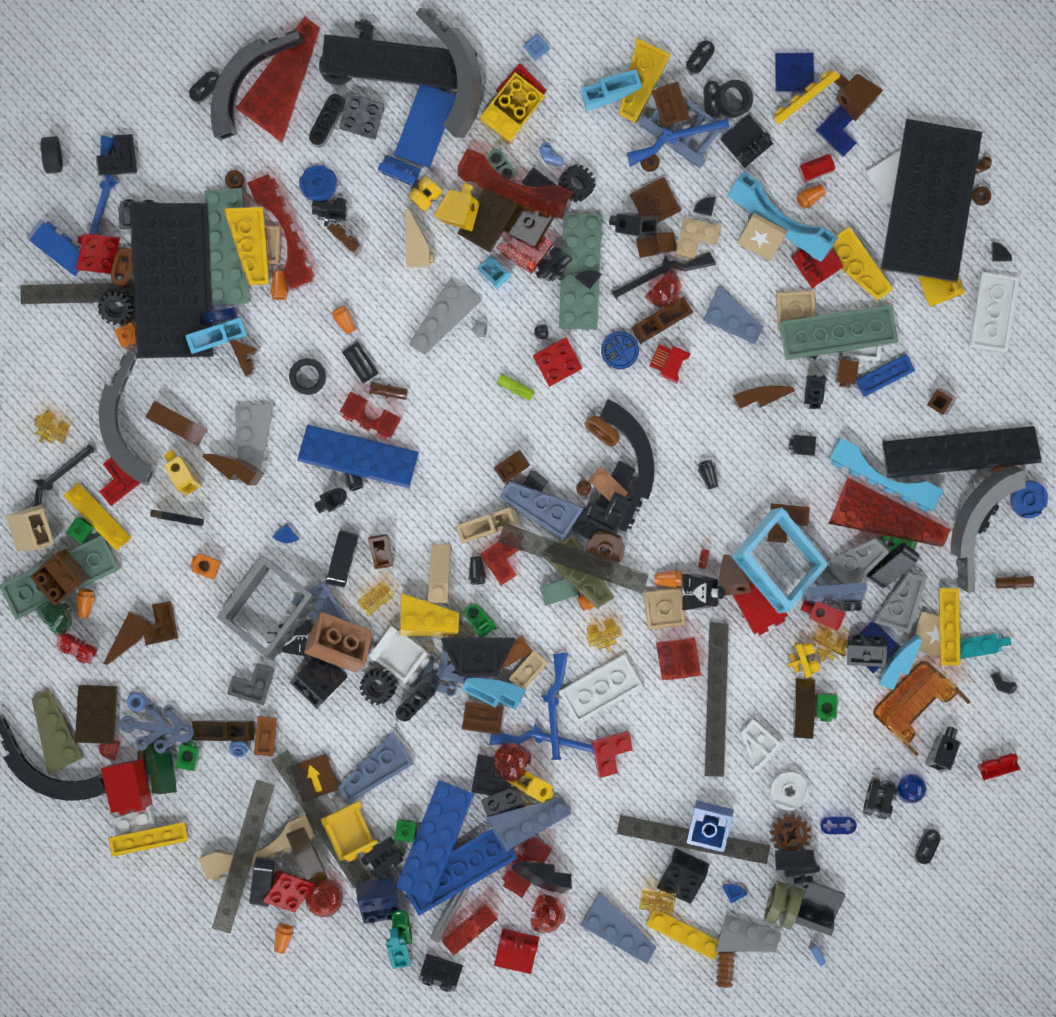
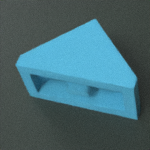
(494, 272)

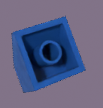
(710, 826)

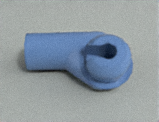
(548, 155)

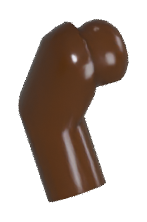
(984, 164)

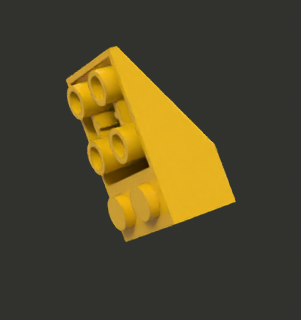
(511, 108)

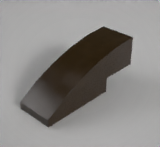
(804, 708)
(223, 730)
(306, 855)

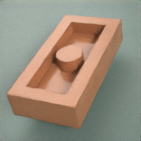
(606, 484)

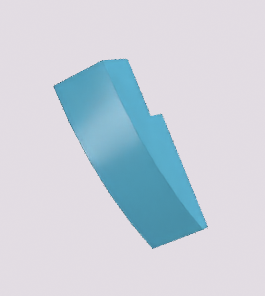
(610, 89)
(216, 335)
(900, 662)
(494, 691)

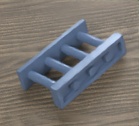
(681, 146)

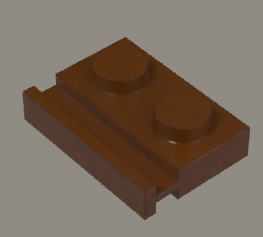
(670, 104)
(482, 718)

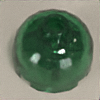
(55, 616)

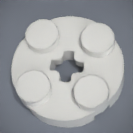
(798, 784)

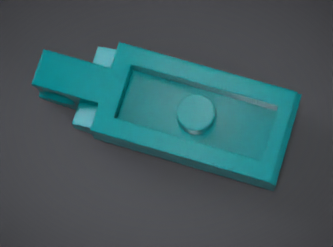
(982, 645)
(397, 950)

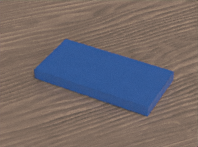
(424, 126)

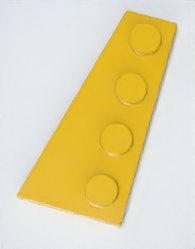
(650, 64)
(249, 238)
(860, 265)

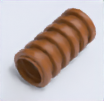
(725, 969)

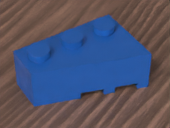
(55, 245)

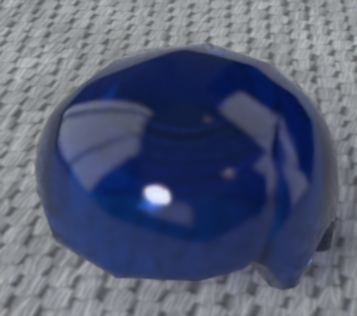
(911, 789)

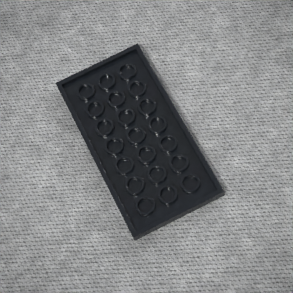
(931, 200)
(169, 277)

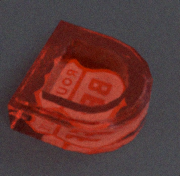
(703, 558)
(110, 750)

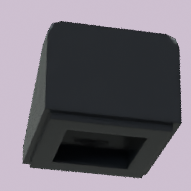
(536, 481)

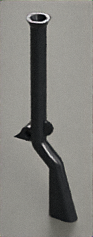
(703, 261)
(47, 484)

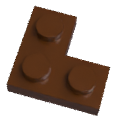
(349, 242)
(798, 514)
(165, 625)

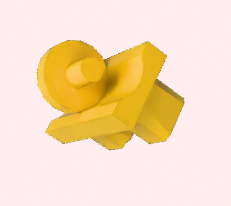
(807, 667)

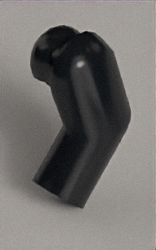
(1003, 686)

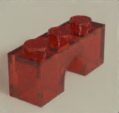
(355, 410)
(534, 850)
(468, 930)

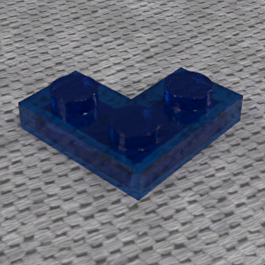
(832, 131)

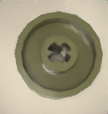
(783, 904)

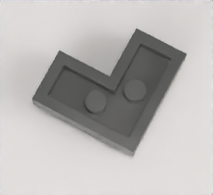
(253, 690)

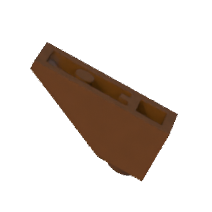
(128, 636)

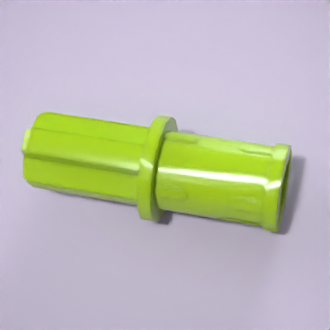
(515, 387)

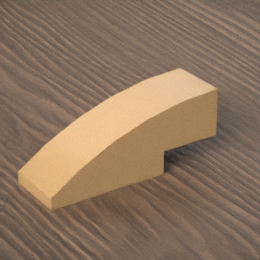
(487, 524)

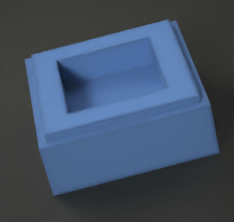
(536, 47)
(817, 954)

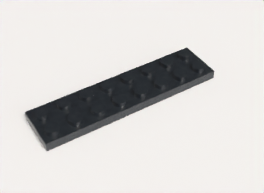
(388, 62)
(961, 452)

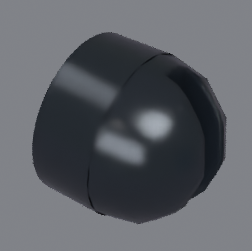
(541, 332)

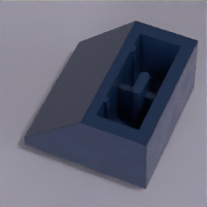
(377, 899)

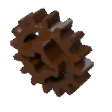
(795, 823)

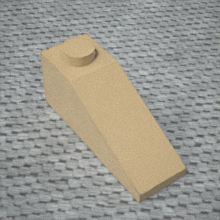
(417, 249)
(439, 573)

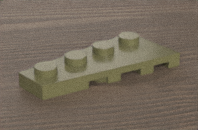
(589, 586)
(55, 735)

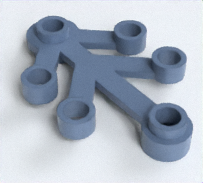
(443, 672)
(158, 729)

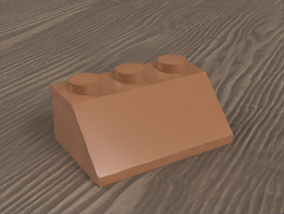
(338, 642)

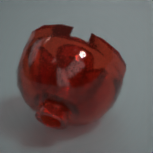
(665, 291)
(511, 761)
(324, 898)
(548, 914)

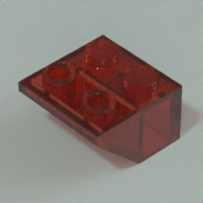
(678, 658)

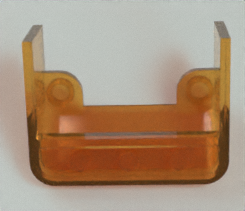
(912, 698)

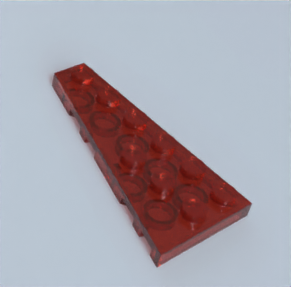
(276, 90)
(875, 513)

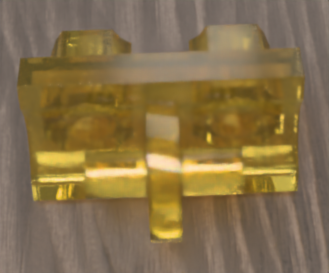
(44, 423)
(375, 598)
(604, 638)
(823, 638)
(657, 901)

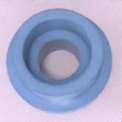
(130, 701)
(238, 748)

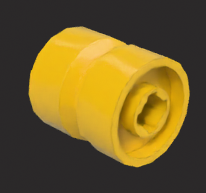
(419, 198)

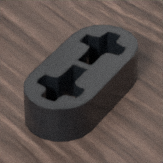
(703, 60)
(200, 84)
(707, 98)
(931, 849)

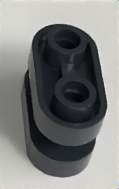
(888, 792)
(394, 857)

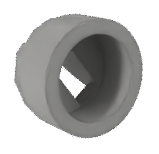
(480, 329)

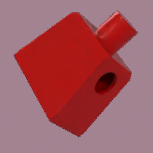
(833, 618)

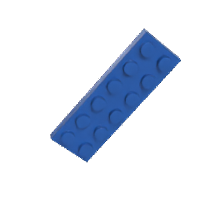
(358, 456)
(435, 841)
(466, 867)

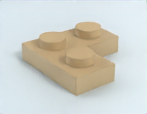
(693, 232)

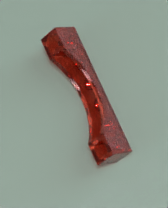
(548, 199)
(296, 270)

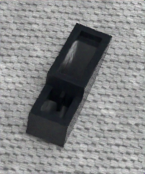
(543, 876)

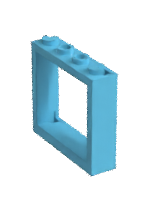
(760, 577)

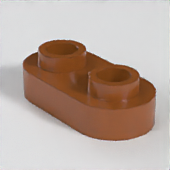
(122, 268)
(602, 430)

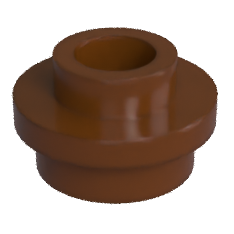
(650, 168)
(234, 173)
(987, 196)

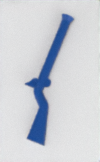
(106, 146)
(638, 155)
(559, 665)
(539, 736)

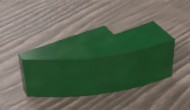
(161, 769)

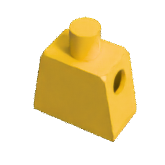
(459, 208)
(184, 479)
(536, 788)

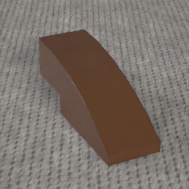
(661, 320)
(761, 395)
(176, 423)
(235, 468)

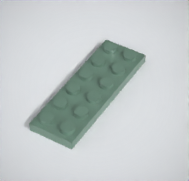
(582, 242)
(226, 272)
(838, 332)
(93, 557)

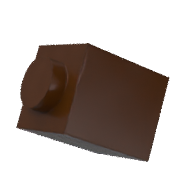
(846, 373)
(942, 401)

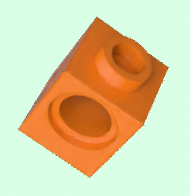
(126, 335)
(213, 569)

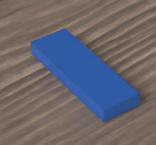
(885, 375)

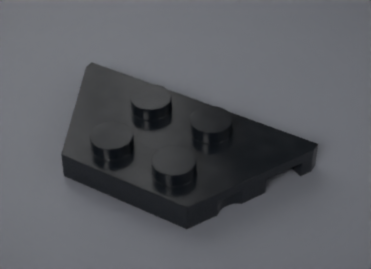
(478, 654)

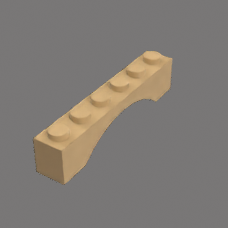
(219, 861)

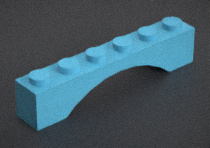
(751, 196)
(849, 456)

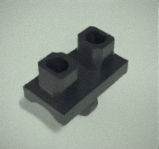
(330, 212)
(555, 266)
(814, 391)
(331, 500)
(802, 879)

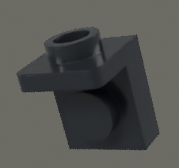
(367, 27)
(802, 445)

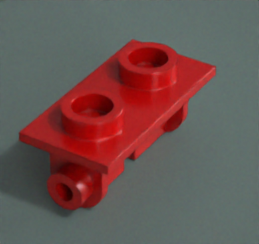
(999, 767)

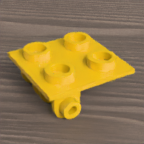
(939, 291)

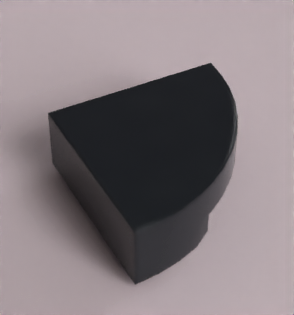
(705, 206)
(1000, 253)
(588, 278)
(852, 606)

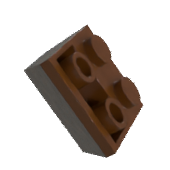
(59, 577)

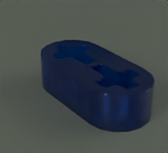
(220, 315)
(839, 829)

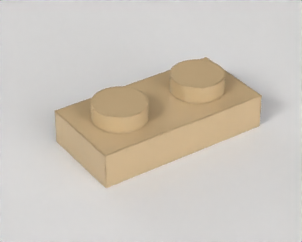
(528, 670)

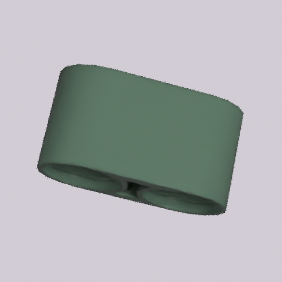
(503, 165)
(557, 591)

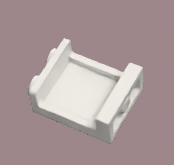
(400, 655)

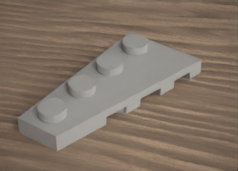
(444, 315)
(252, 432)

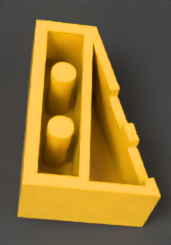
(426, 619)

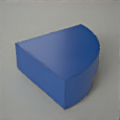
(286, 535)
(734, 892)

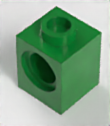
(80, 530)
(826, 698)
(181, 762)
(405, 830)

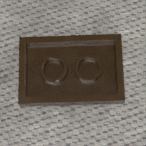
(491, 219)
(96, 714)

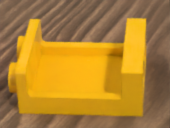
(348, 832)

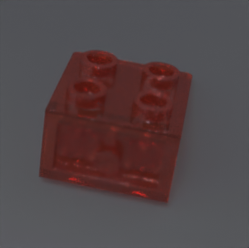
(524, 254)

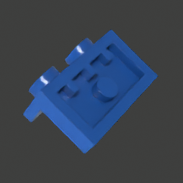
(399, 170)

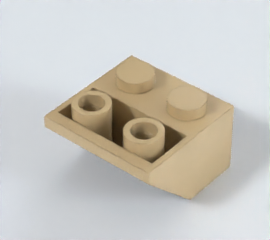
(30, 529)

